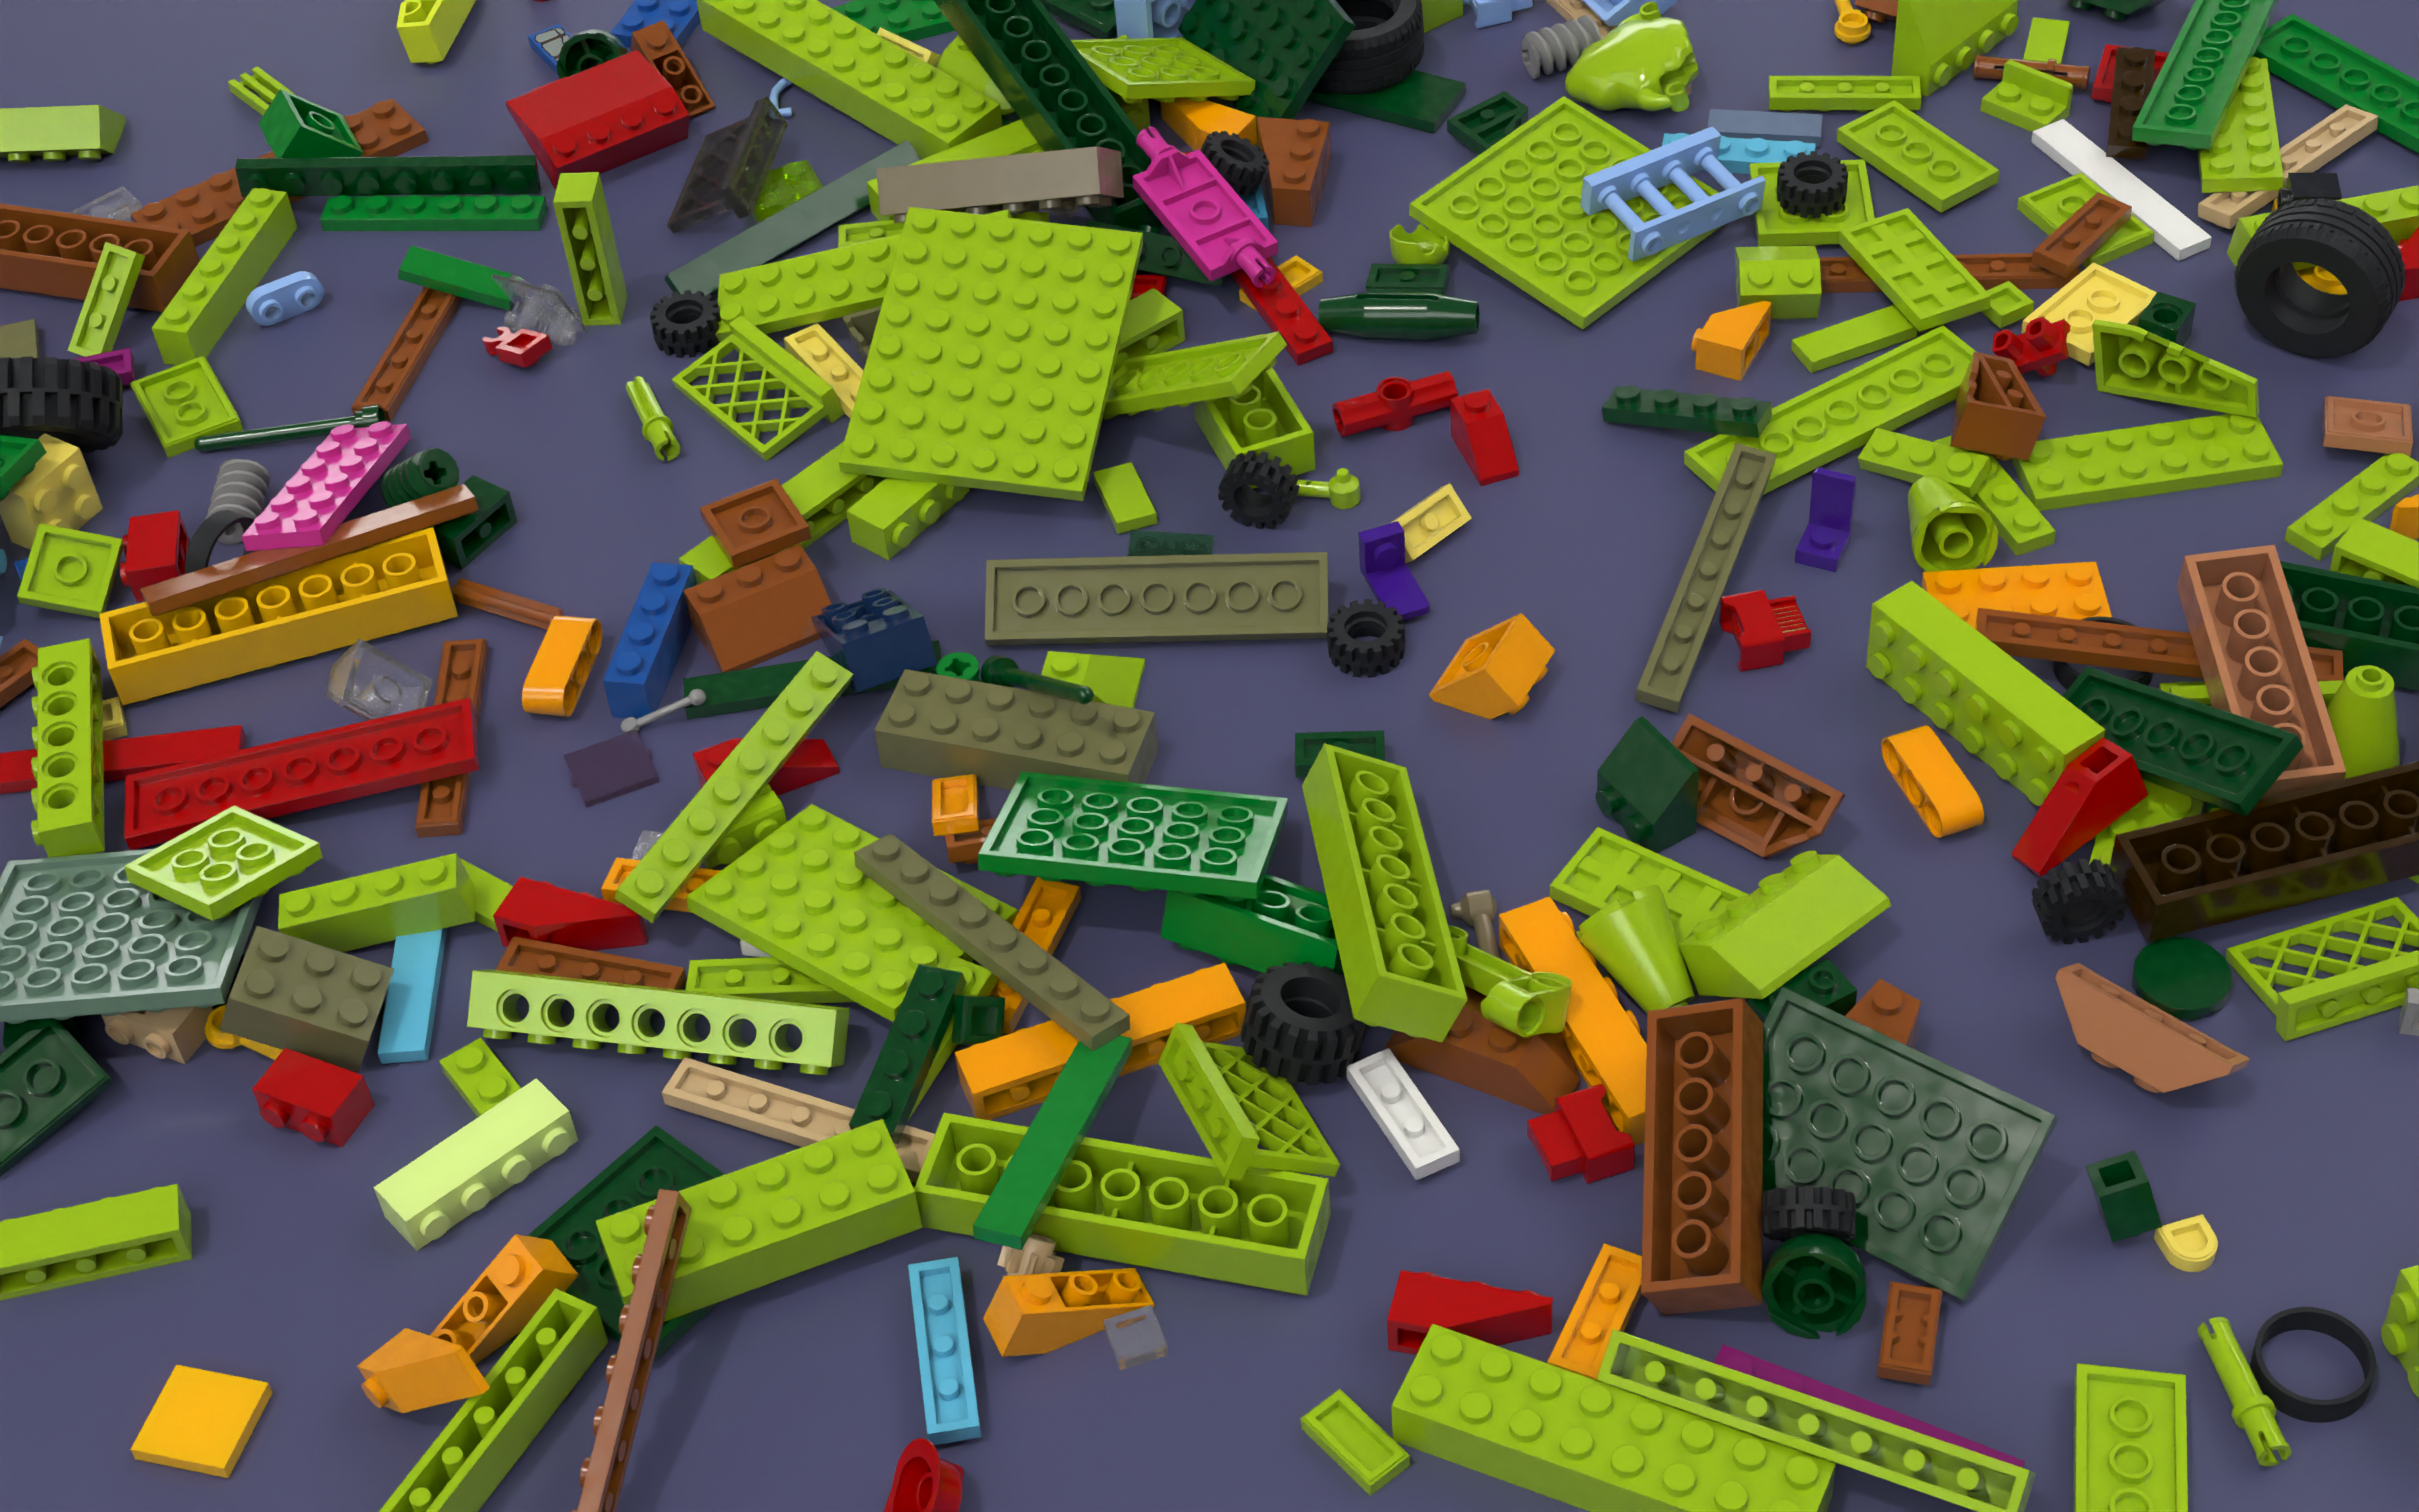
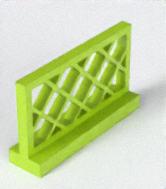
(775, 363)
(2356, 988)
(1223, 1115)

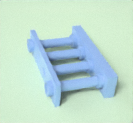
(1671, 165)

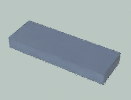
(1767, 125)

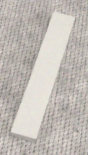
(2080, 155)

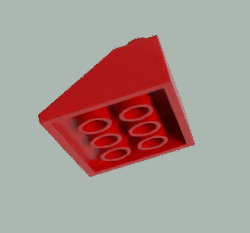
(601, 117)

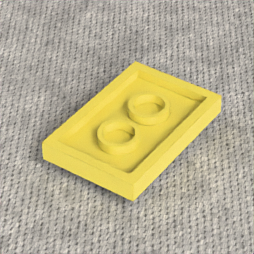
(2092, 296)

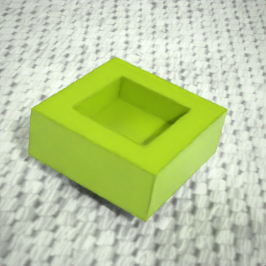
(2008, 305)

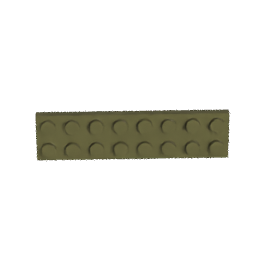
(1157, 598)

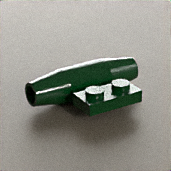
(1401, 305)

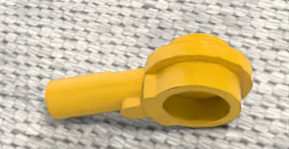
(1852, 24)
(229, 1041)

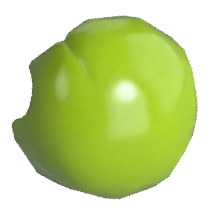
(1418, 247)

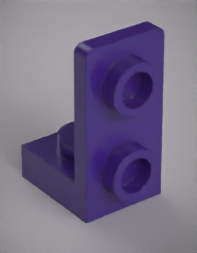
(1829, 520)
(1387, 573)

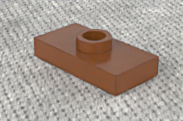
(1909, 1333)

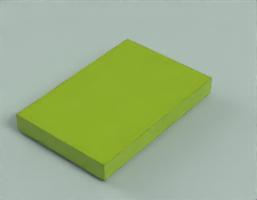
(2059, 201)
(185, 405)

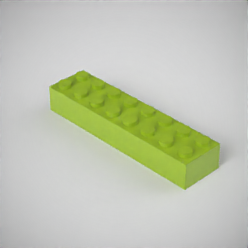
(1383, 895)
(1140, 1206)
(1590, 1438)

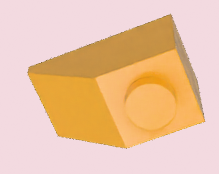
(1732, 339)

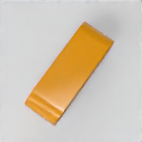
(562, 666)
(1932, 781)

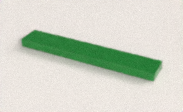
(1050, 1143)

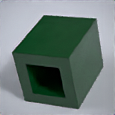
(2123, 1196)

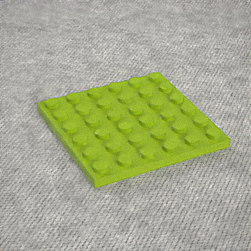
(1525, 221)

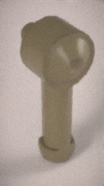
(1478, 910)

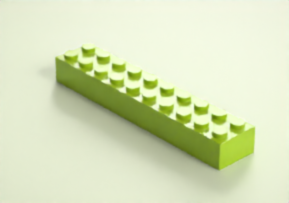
(854, 71)

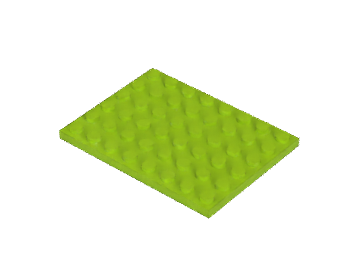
(993, 354)

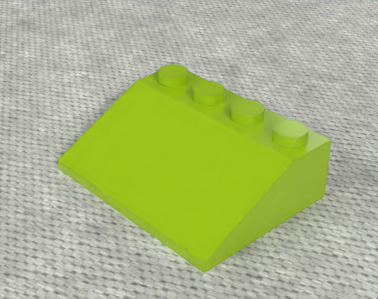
(1945, 36)

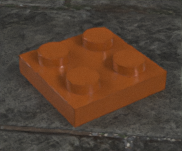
(755, 523)

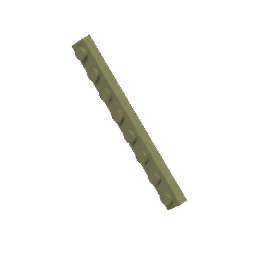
(1705, 578)
(993, 942)

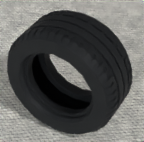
(1380, 48)

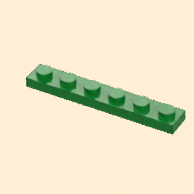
(434, 213)

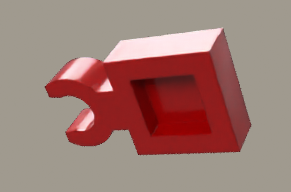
(520, 349)

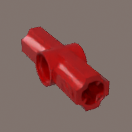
(1394, 404)

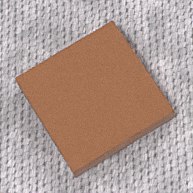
(2367, 425)

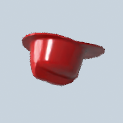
(925, 1481)

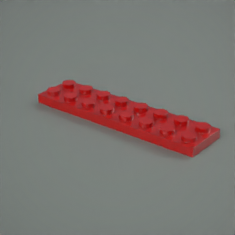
(303, 771)

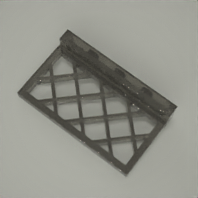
(730, 168)

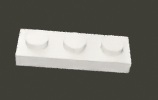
(1403, 1114)

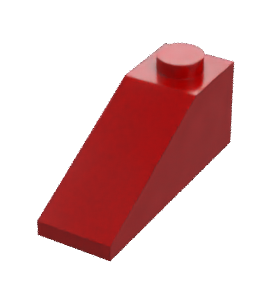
(806, 765)

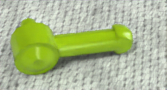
(1341, 489)

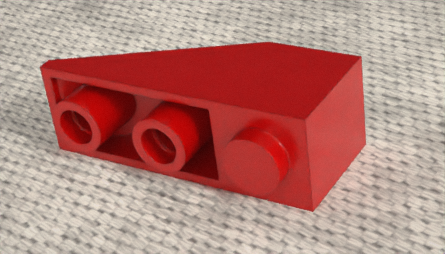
(2082, 803)
(566, 918)
(1464, 1307)

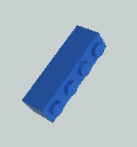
(650, 642)

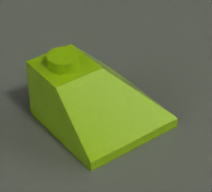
(1111, 678)

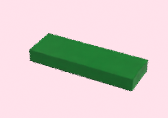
(454, 277)

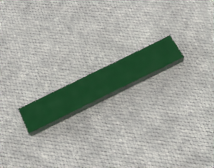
(759, 687)

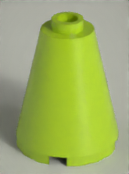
(1948, 527)
(2366, 721)
(1640, 949)

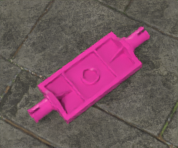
(1203, 212)

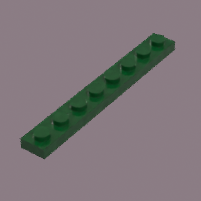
(391, 175)

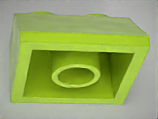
(1781, 276)

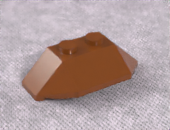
(1753, 794)
(1494, 1059)

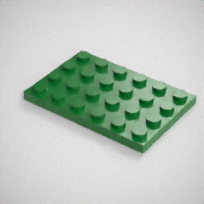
(1135, 835)

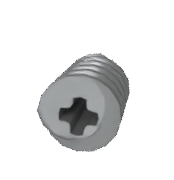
(1557, 45)
(240, 489)

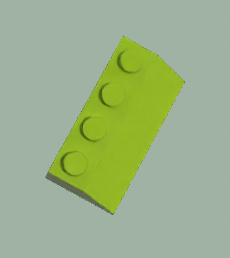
(59, 132)
(1781, 927)

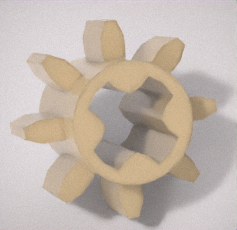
(1034, 1258)

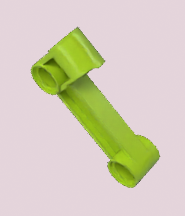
(1515, 998)

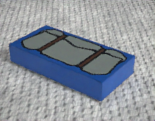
(548, 44)

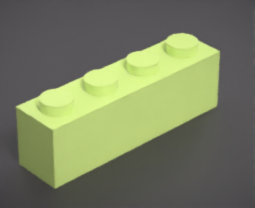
(476, 1164)

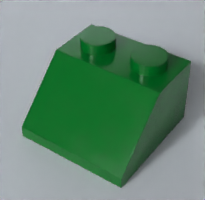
(306, 129)

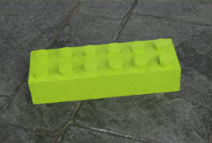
(1976, 691)
(776, 1218)

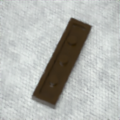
(2130, 90)

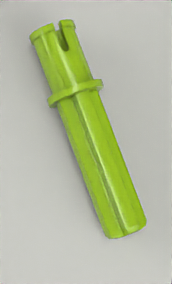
(656, 426)

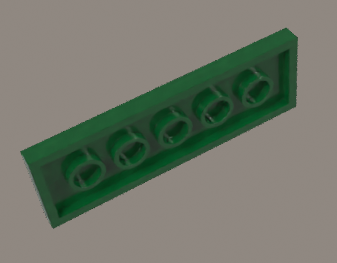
(2185, 741)

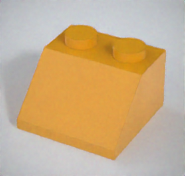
(1495, 669)

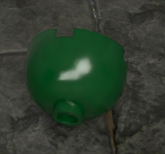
(588, 50)
(1814, 1286)

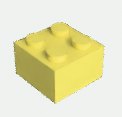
(53, 494)

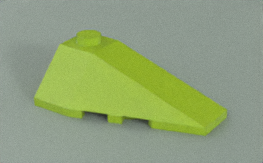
(2156, 369)

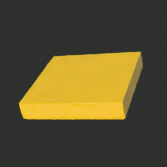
(201, 1421)

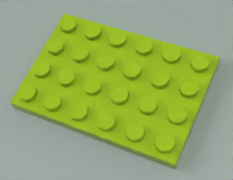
(824, 916)

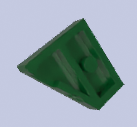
(1488, 122)

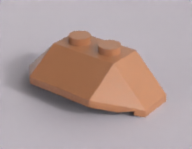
(2139, 1036)

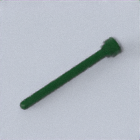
(368, 416)
(1005, 672)

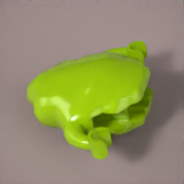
(1636, 65)

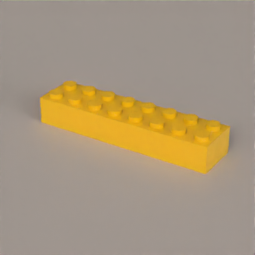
(279, 619)

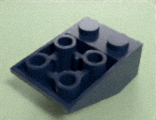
(875, 638)

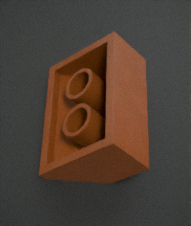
(758, 609)

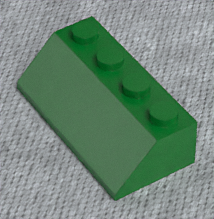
(1274, 929)

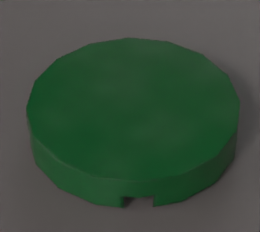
(2182, 977)

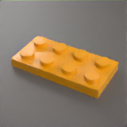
(2045, 590)

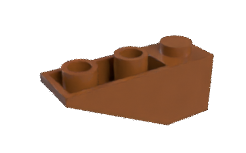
(666, 56)

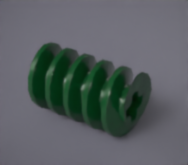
(419, 477)

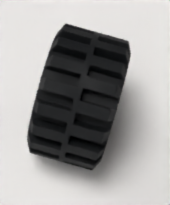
(1301, 1024)

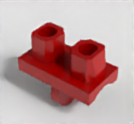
(2035, 349)

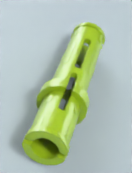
(2251, 1408)

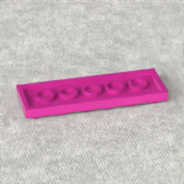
(327, 487)

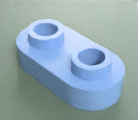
(285, 297)

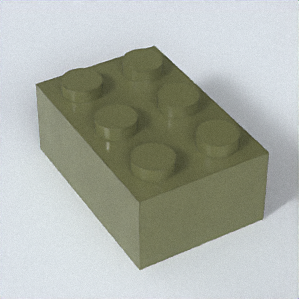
(306, 998)

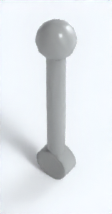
(695, 697)

